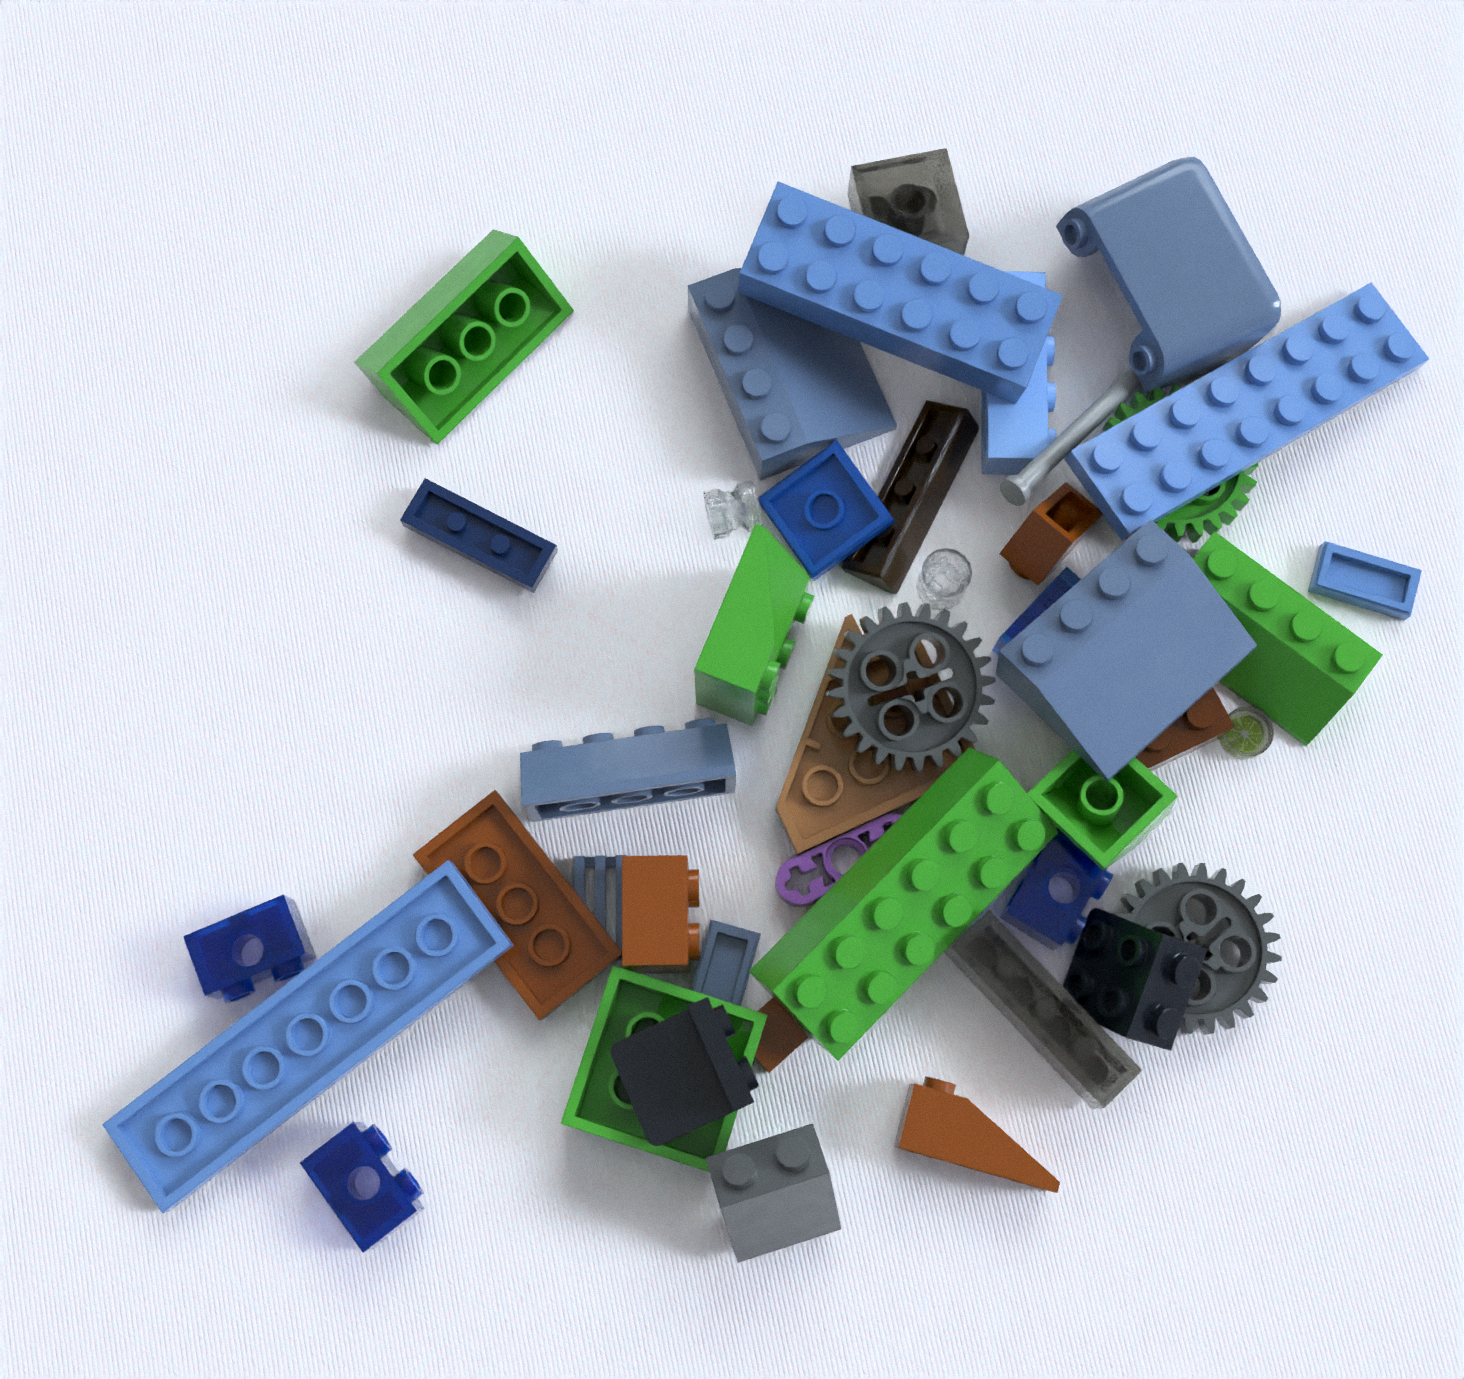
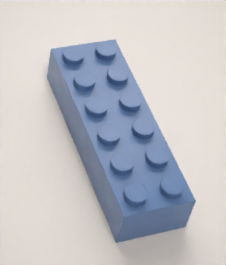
(898, 293)

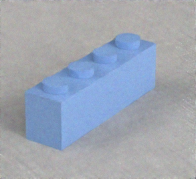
(1019, 431)

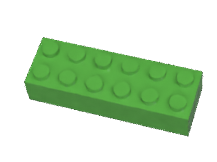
(904, 901)

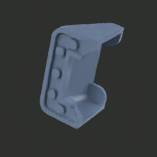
(1179, 270)

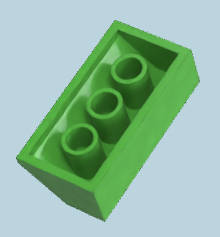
(465, 335)
(1303, 656)

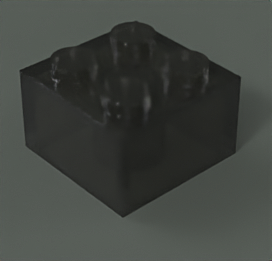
(912, 195)

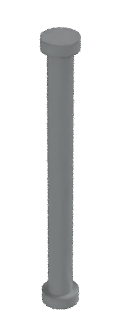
(1018, 487)

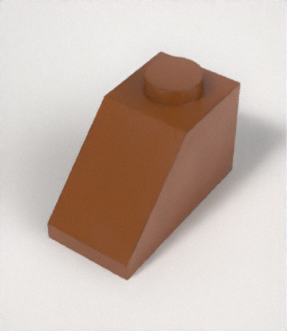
(1050, 534)

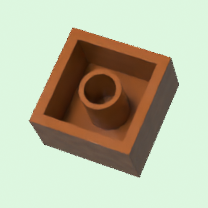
(656, 914)

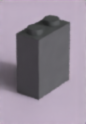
(774, 1192)

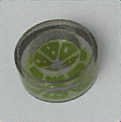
(1251, 733)

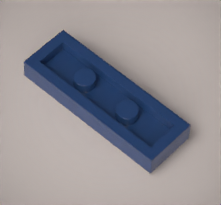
(479, 535)

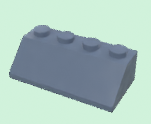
(627, 771)

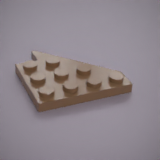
(832, 785)

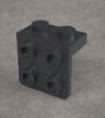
(1133, 978)
(683, 1072)

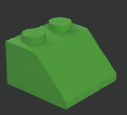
(1102, 815)

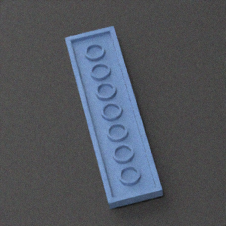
(1245, 410)
(307, 1036)

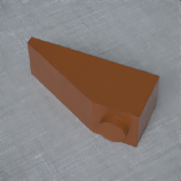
(959, 1133)

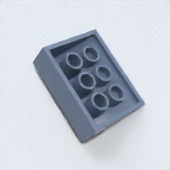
(785, 377)
(1125, 651)

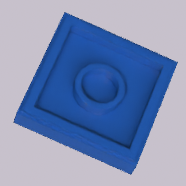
(825, 510)

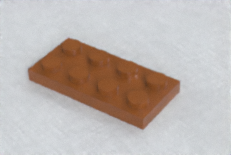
(552, 929)

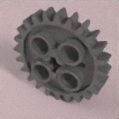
(925, 730)
(1222, 986)

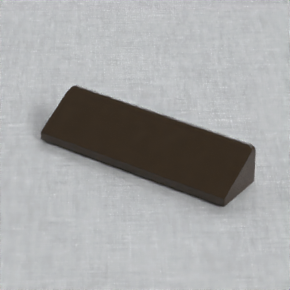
(915, 493)

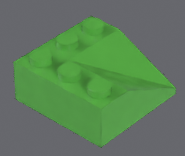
(752, 631)
(598, 1094)

